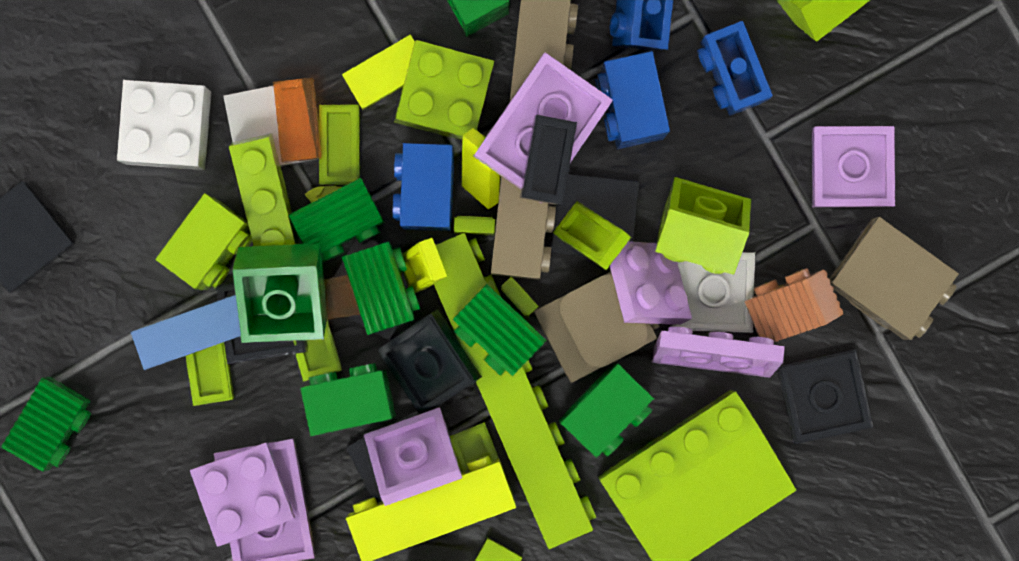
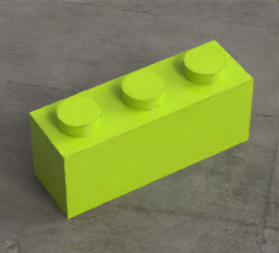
(263, 191)

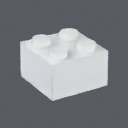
(164, 125)

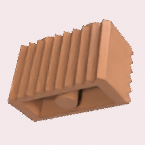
(793, 307)

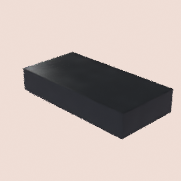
(548, 160)

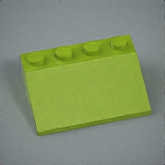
(698, 481)

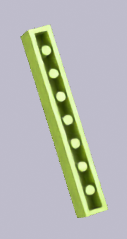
(517, 410)

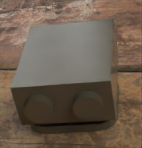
(893, 280)
(590, 329)

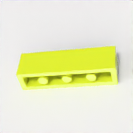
(394, 527)

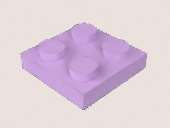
(853, 166)
(649, 286)
(412, 456)
(242, 494)

